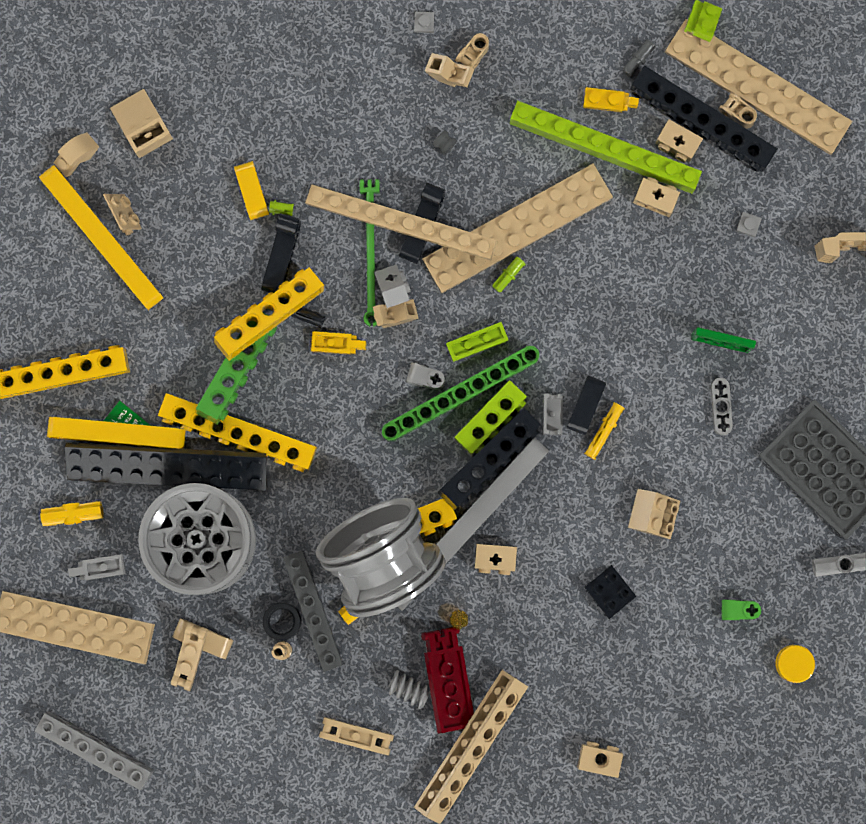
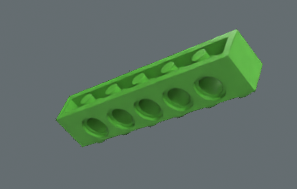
(217, 412)

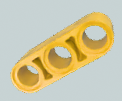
(251, 190)

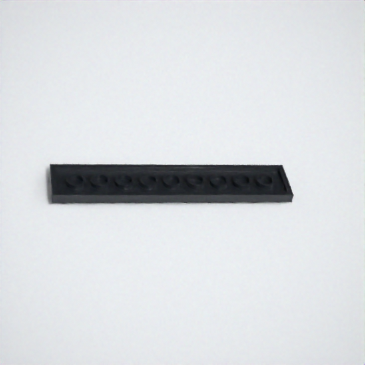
(166, 466)

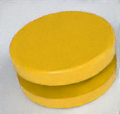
(795, 663)

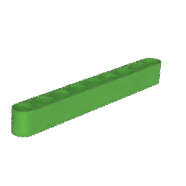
(470, 391)

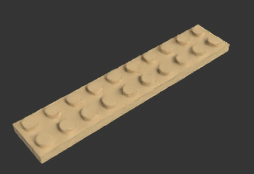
(760, 88)
(522, 226)

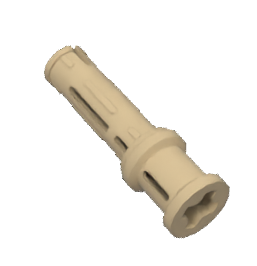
(286, 650)

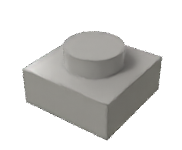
(424, 22)
(748, 224)

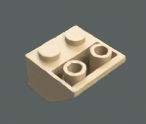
(654, 513)

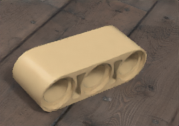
(214, 642)

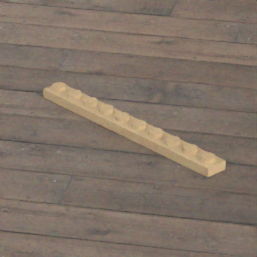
(401, 222)

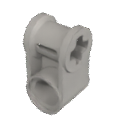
(421, 376)

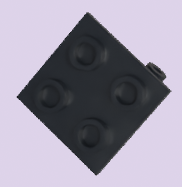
(610, 592)

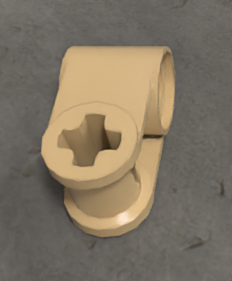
(471, 54)
(737, 110)

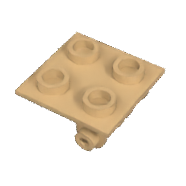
(123, 213)

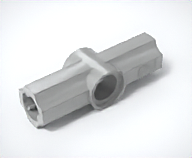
(831, 565)

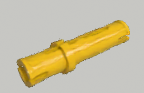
(604, 431)

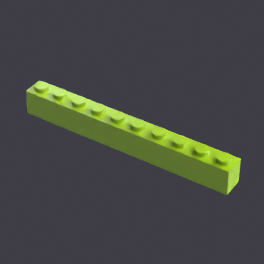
(605, 147)

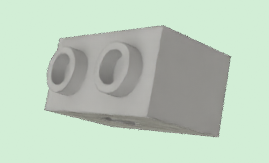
(392, 285)

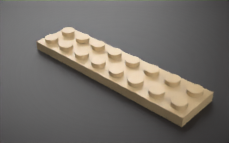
(75, 627)

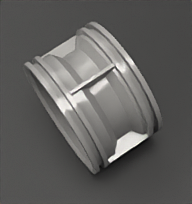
(156, 540)
(381, 557)

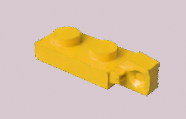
(608, 100)
(336, 343)

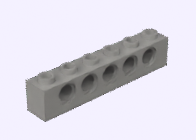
(94, 750)

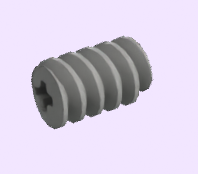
(409, 690)

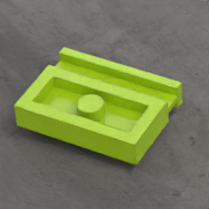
(703, 20)

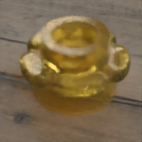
(459, 619)

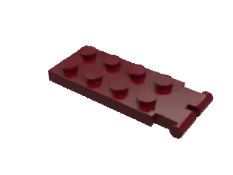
(447, 680)

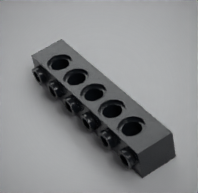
(523, 421)

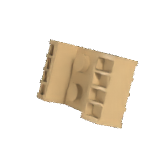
(829, 248)

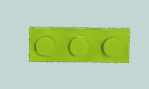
(477, 342)

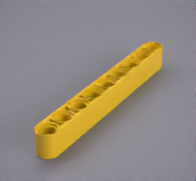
(101, 237)

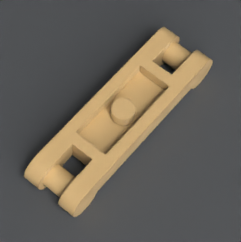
(189, 656)
(356, 736)

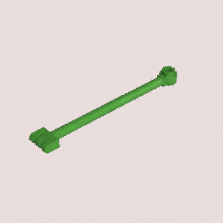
(370, 191)

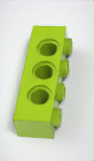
(507, 392)

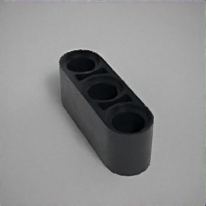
(586, 405)

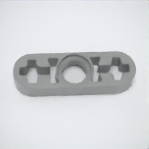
(726, 391)

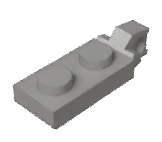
(99, 568)

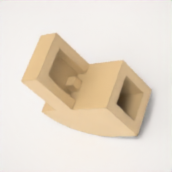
(447, 71)
(75, 152)
(396, 314)

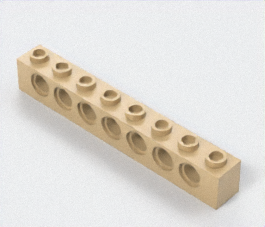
(470, 747)

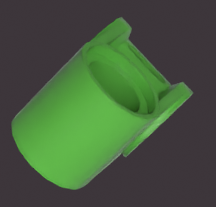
(737, 610)

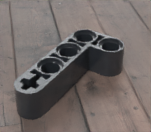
(428, 209)
(281, 252)

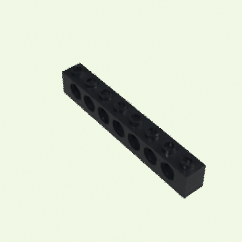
(698, 108)

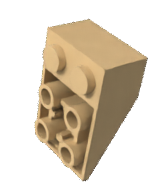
(141, 123)

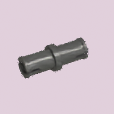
(638, 58)

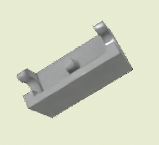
(552, 414)

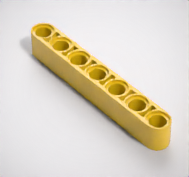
(115, 433)

